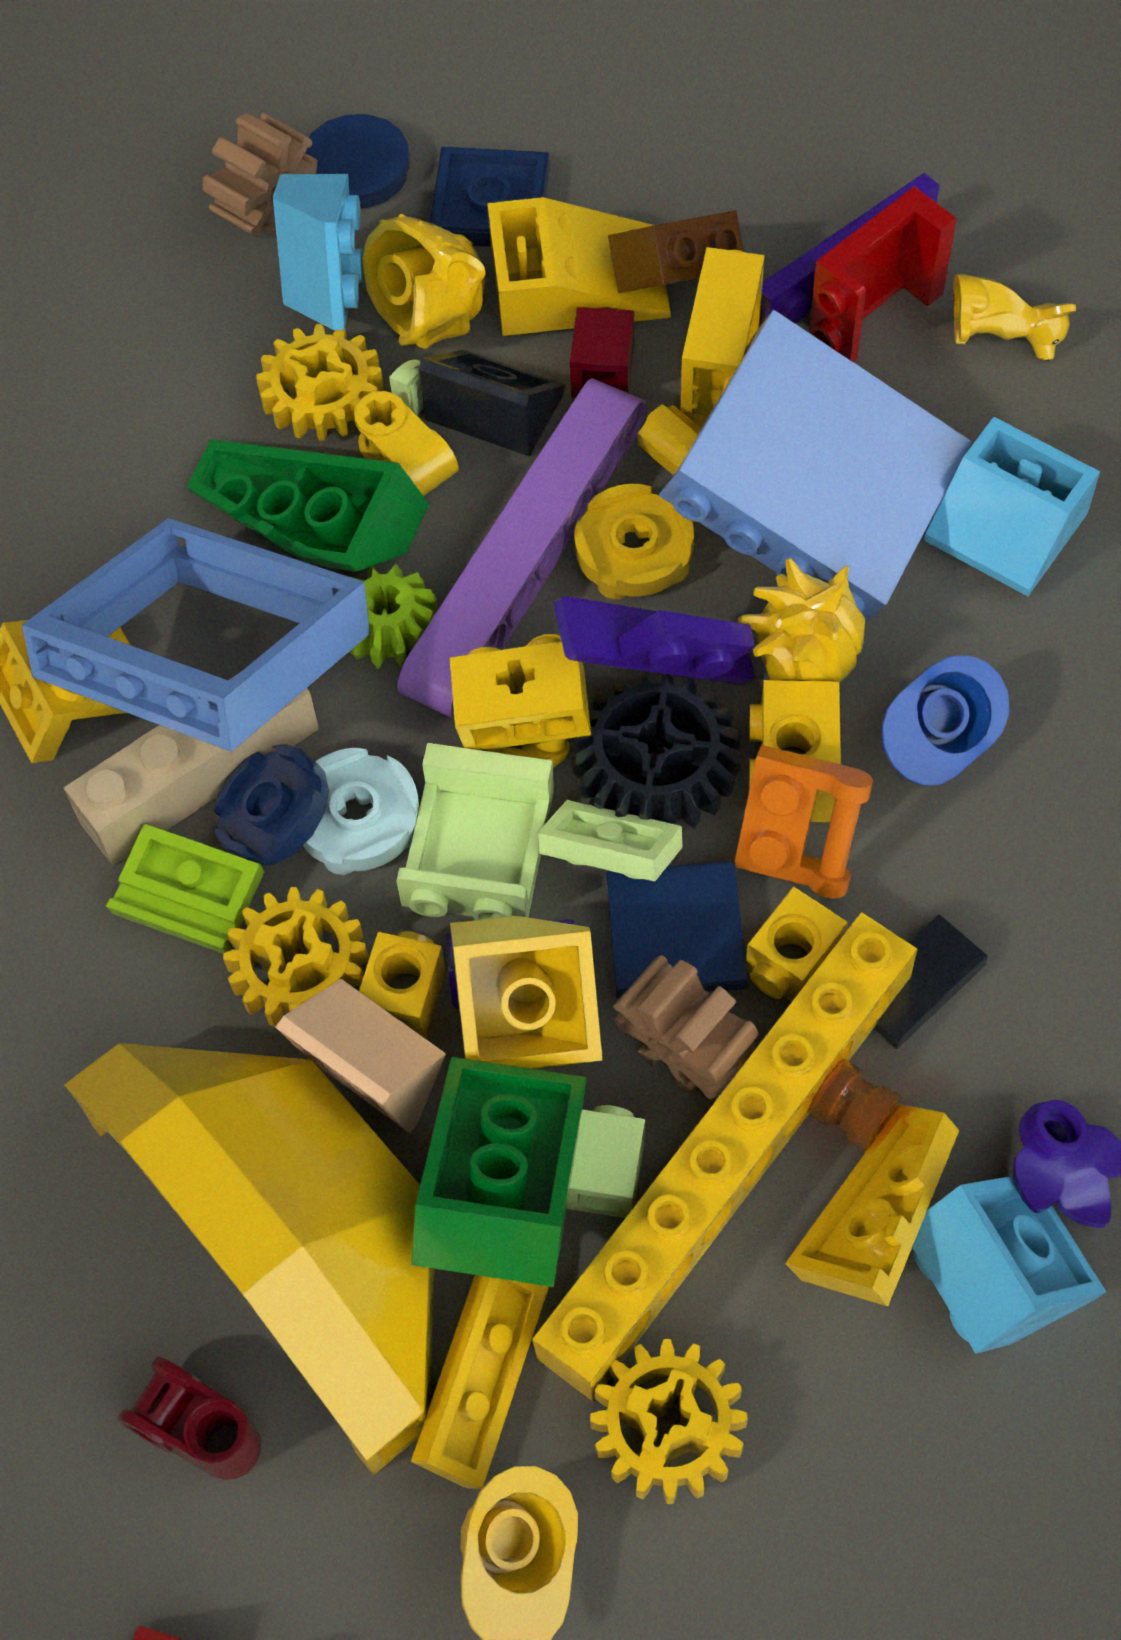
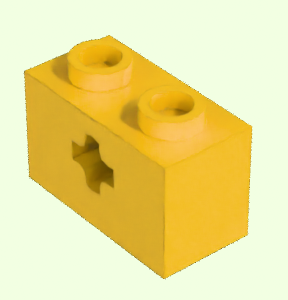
(493, 713)

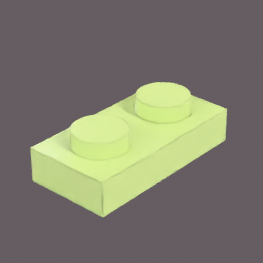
(610, 842)

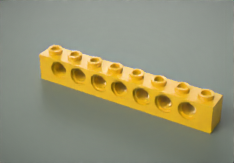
(723, 1158)

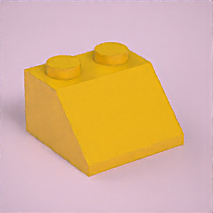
(526, 992)

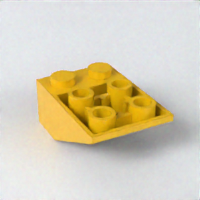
(560, 259)

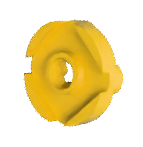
(627, 570)

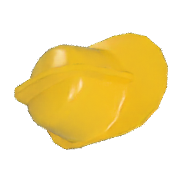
(519, 1555)

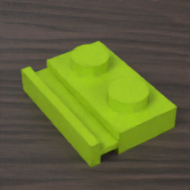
(185, 888)

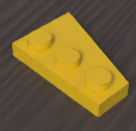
(878, 1210)

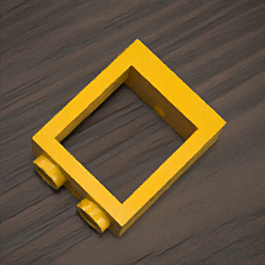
(720, 327)

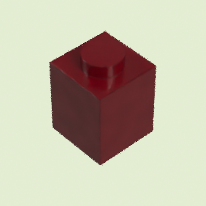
(602, 348)

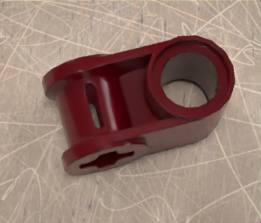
(182, 1414)

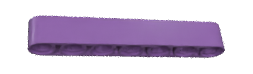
(525, 540)

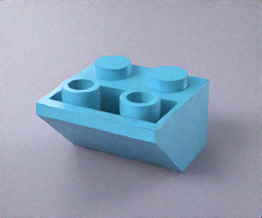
(317, 246)
(1012, 506)

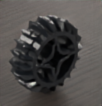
(628, 730)

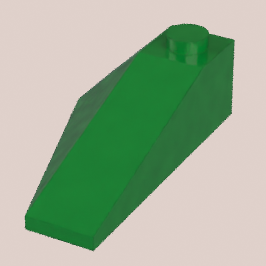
(313, 503)

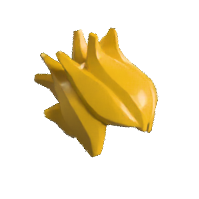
(807, 627)

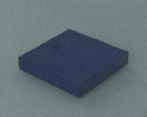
(479, 176)
(682, 916)

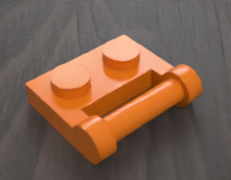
(781, 814)

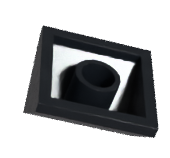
(488, 399)

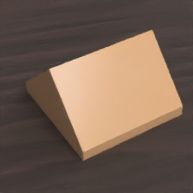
(366, 1051)

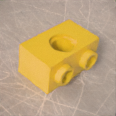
(800, 717)

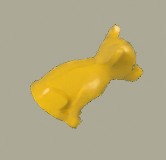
(995, 309)

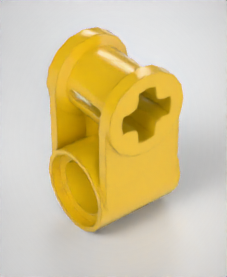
(399, 436)

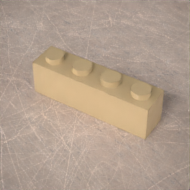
(170, 778)

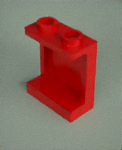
(896, 249)

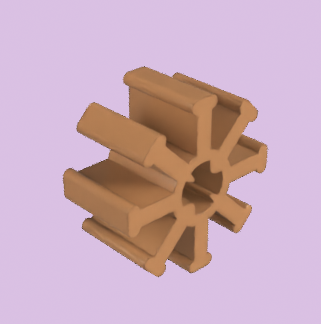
(252, 171)
(685, 1026)

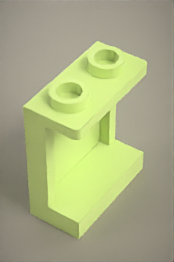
(477, 834)

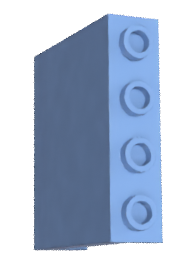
(817, 465)

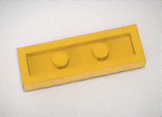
(479, 1380)

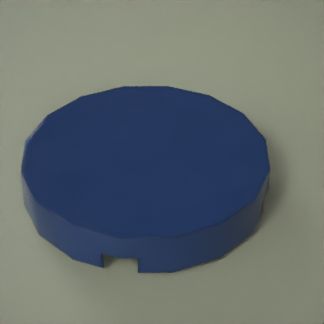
(365, 149)
(271, 805)

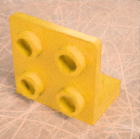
(35, 708)

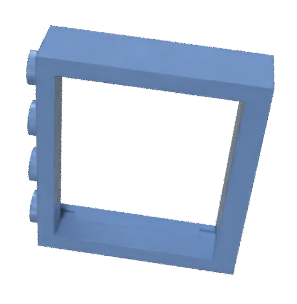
(73, 650)

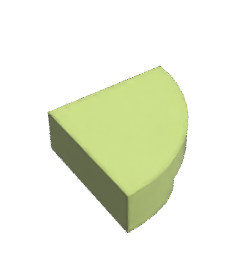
(407, 385)

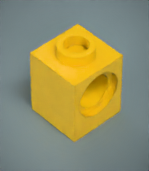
(797, 922)
(400, 955)

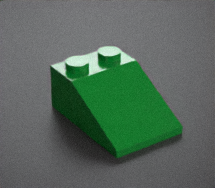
(499, 1172)

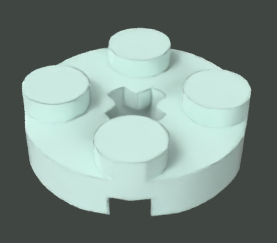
(387, 828)

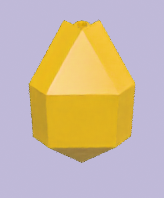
(294, 1212)

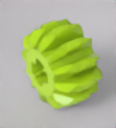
(397, 615)

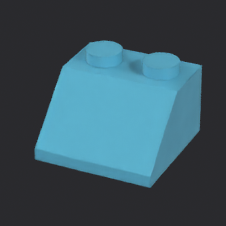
(1001, 1264)

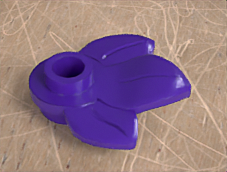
(1066, 1168)

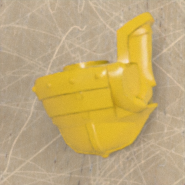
(423, 279)

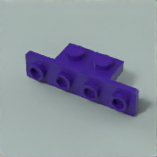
(655, 640)

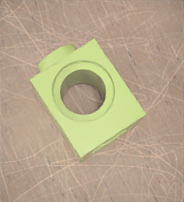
(607, 1161)

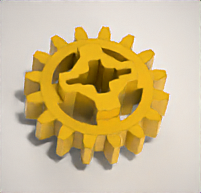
(318, 381)
(282, 935)
(696, 1429)

